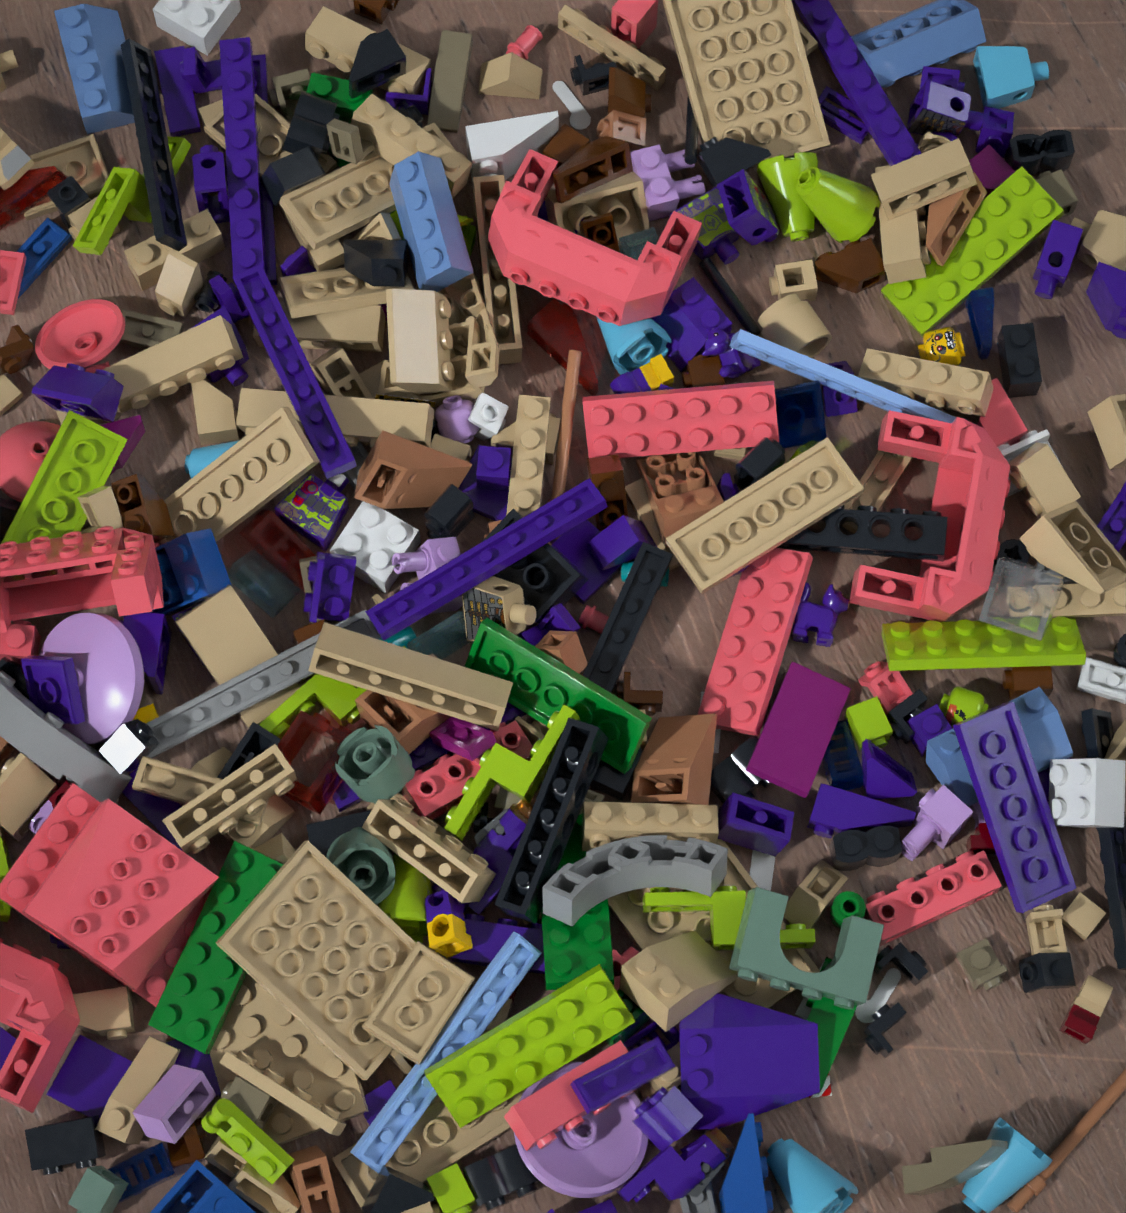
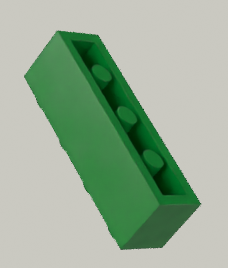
(831, 1028)

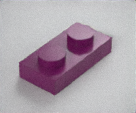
(463, 738)

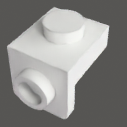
(488, 416)

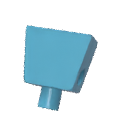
(1006, 75)

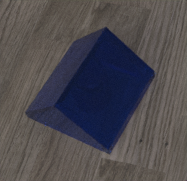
(800, 414)

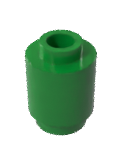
(849, 899)

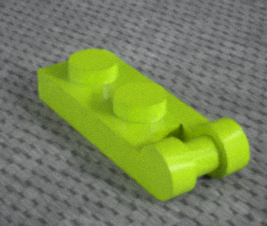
(247, 1139)

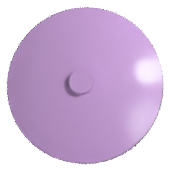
(106, 671)
(594, 1155)

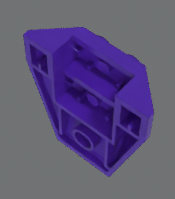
(745, 1060)

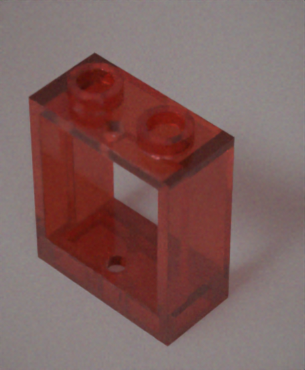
(328, 779)

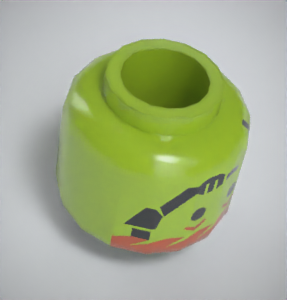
(962, 705)

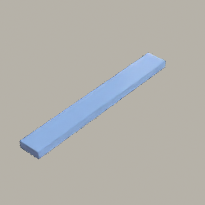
(833, 377)
(463, 1027)

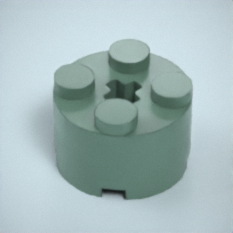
(373, 764)
(364, 863)

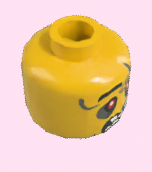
(942, 346)

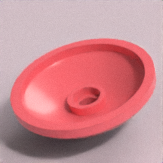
(80, 334)
(18, 456)

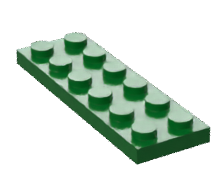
(546, 685)
(580, 947)
(205, 976)

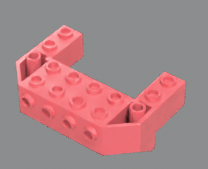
(579, 269)
(970, 493)
(79, 574)
(42, 1007)

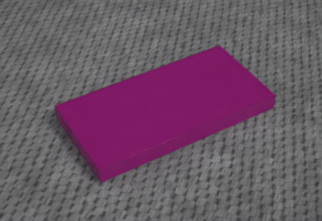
(798, 729)

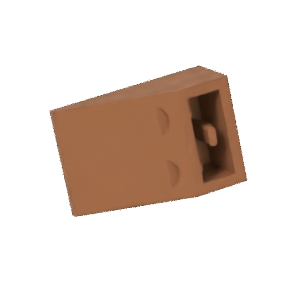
(406, 473)
(682, 490)
(406, 721)
(677, 761)

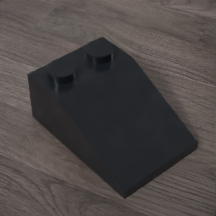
(543, 574)

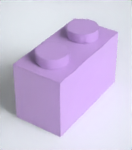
(174, 1103)

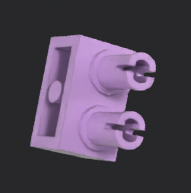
(660, 189)
(426, 559)
(938, 820)

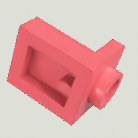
(886, 685)

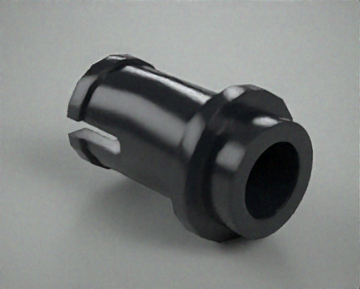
(206, 299)

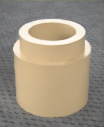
(794, 326)

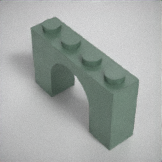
(760, 955)

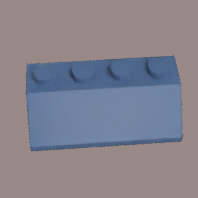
(920, 39)
(96, 66)
(429, 222)
(1041, 728)

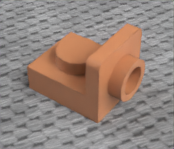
(623, 127)

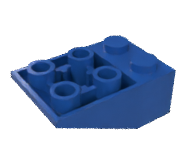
(190, 570)
(743, 1183)
(200, 1193)

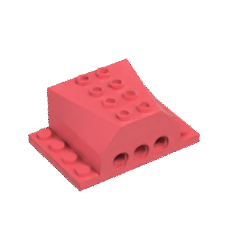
(110, 891)

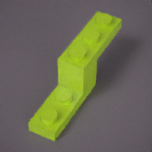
(120, 195)
(333, 695)
(509, 772)
(726, 912)

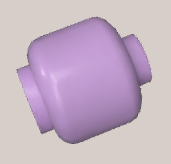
(453, 419)

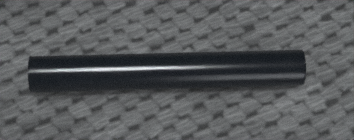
(691, 138)
(729, 296)

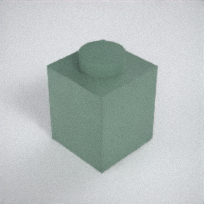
(98, 1191)

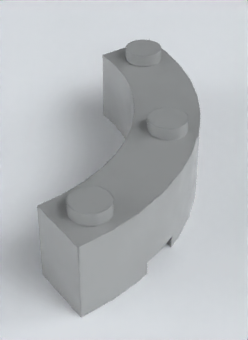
(55, 748)
(632, 866)

